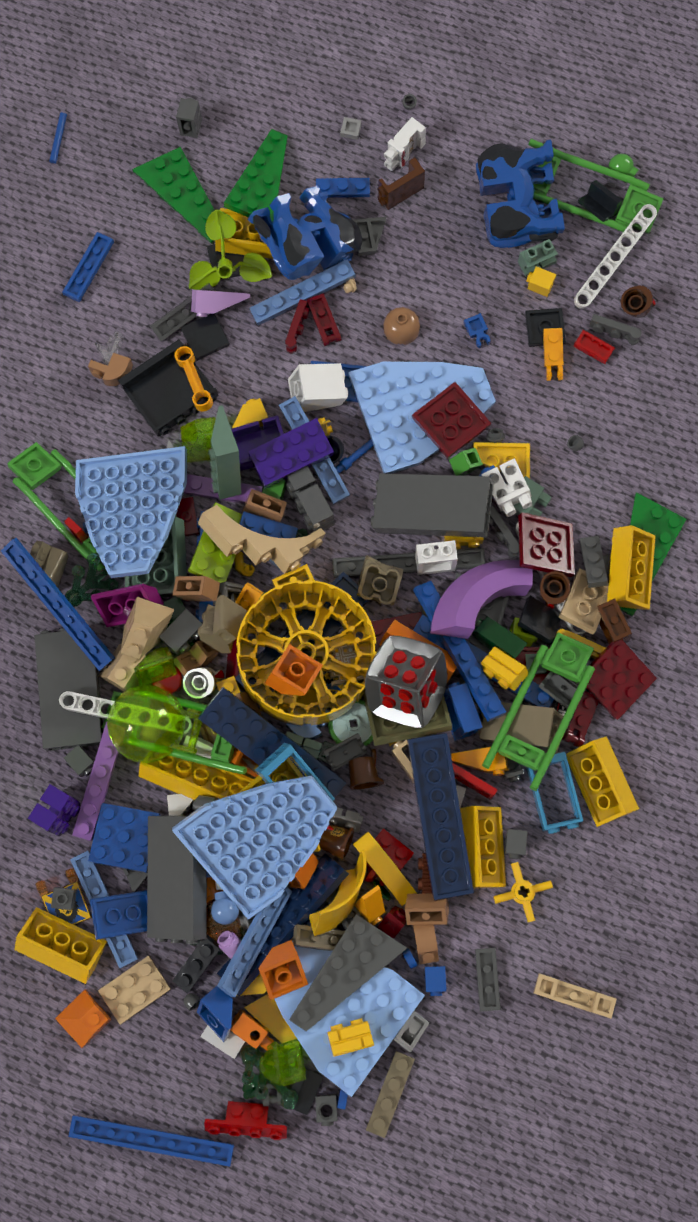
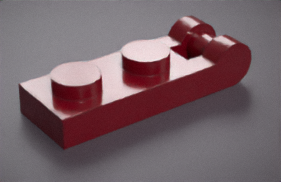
(323, 319)
(296, 326)
(581, 720)

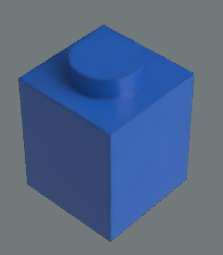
(435, 980)

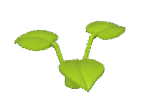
(252, 269)

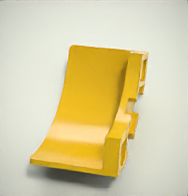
(344, 901)

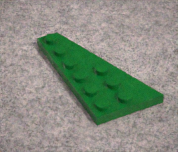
(261, 178)
(179, 187)
(659, 522)

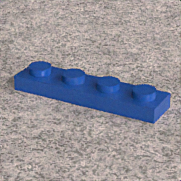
(88, 267)

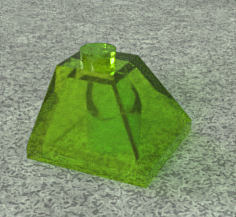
(197, 439)
(155, 667)

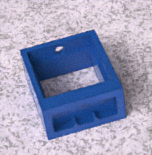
(461, 711)

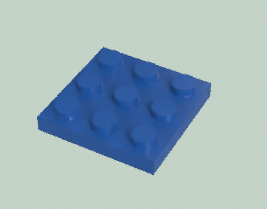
(121, 838)

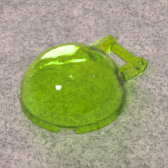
(149, 724)

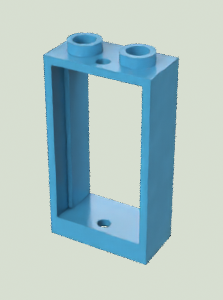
(278, 758)
(572, 823)

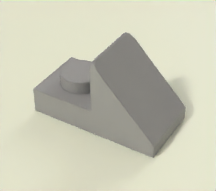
(411, 1031)

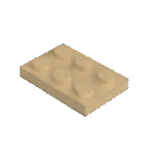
(582, 603)
(134, 990)

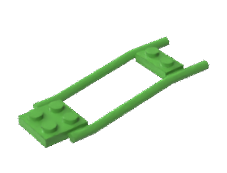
(632, 203)
(33, 469)
(565, 658)
(222, 749)

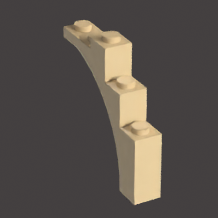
(259, 548)

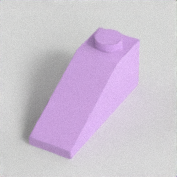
(213, 301)

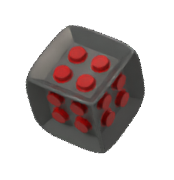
(406, 681)

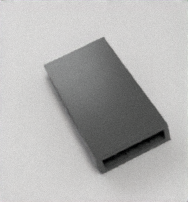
(433, 505)
(61, 669)
(174, 886)

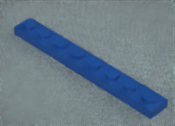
(57, 604)
(463, 658)
(534, 694)
(151, 1140)

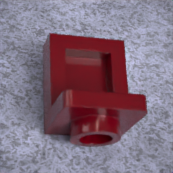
(393, 922)

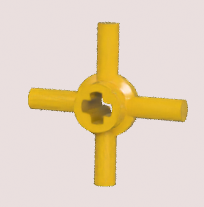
(513, 894)

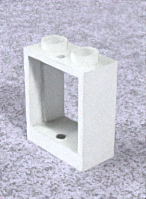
(436, 561)

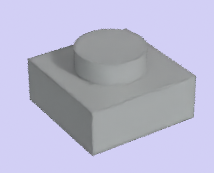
(350, 128)

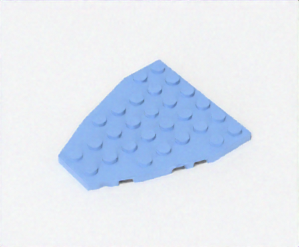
(396, 390)
(131, 505)
(258, 838)
(382, 1001)

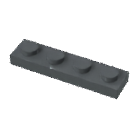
(176, 317)

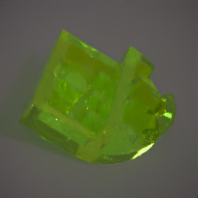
(283, 1063)

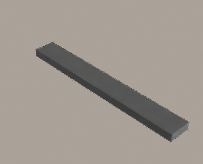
(353, 565)

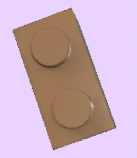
(264, 506)
(196, 588)
(424, 910)

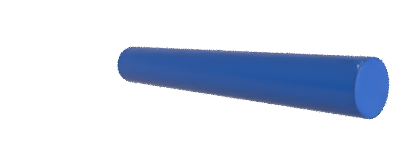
(58, 137)

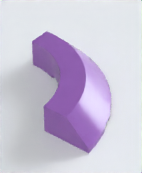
(473, 590)

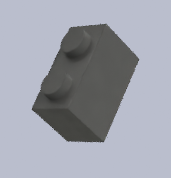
(189, 117)
(181, 632)

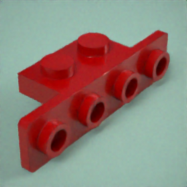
(246, 1120)

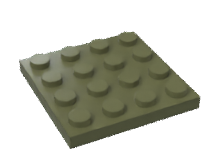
(387, 732)

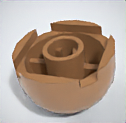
(401, 326)

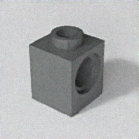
(80, 761)
(515, 843)
(63, 898)
(331, 1100)

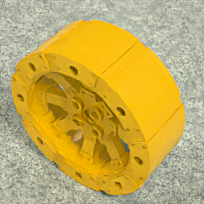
(308, 596)

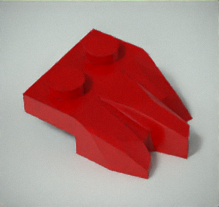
(394, 849)

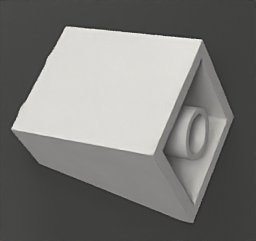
(318, 386)

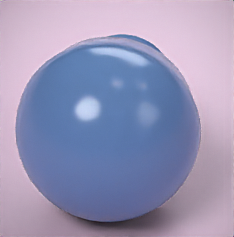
(224, 909)

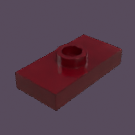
(187, 512)

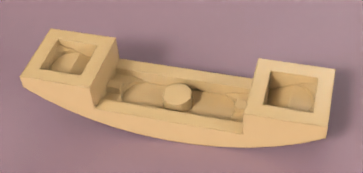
(574, 996)

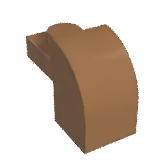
(116, 369)
(197, 657)
(426, 943)

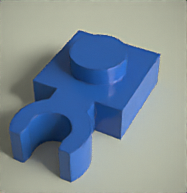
(476, 328)

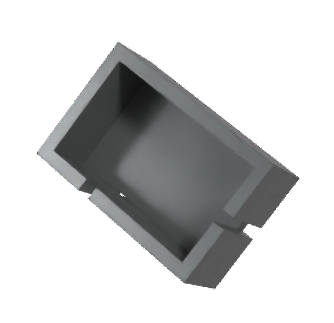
(309, 500)

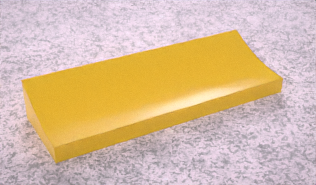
(193, 778)

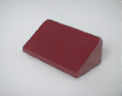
(232, 664)

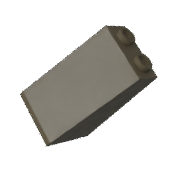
(531, 725)

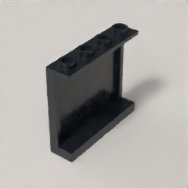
(163, 390)

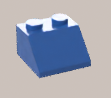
(216, 1011)

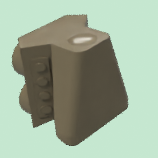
(50, 560)
(379, 581)
(221, 624)

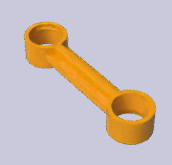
(193, 378)

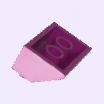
(117, 604)

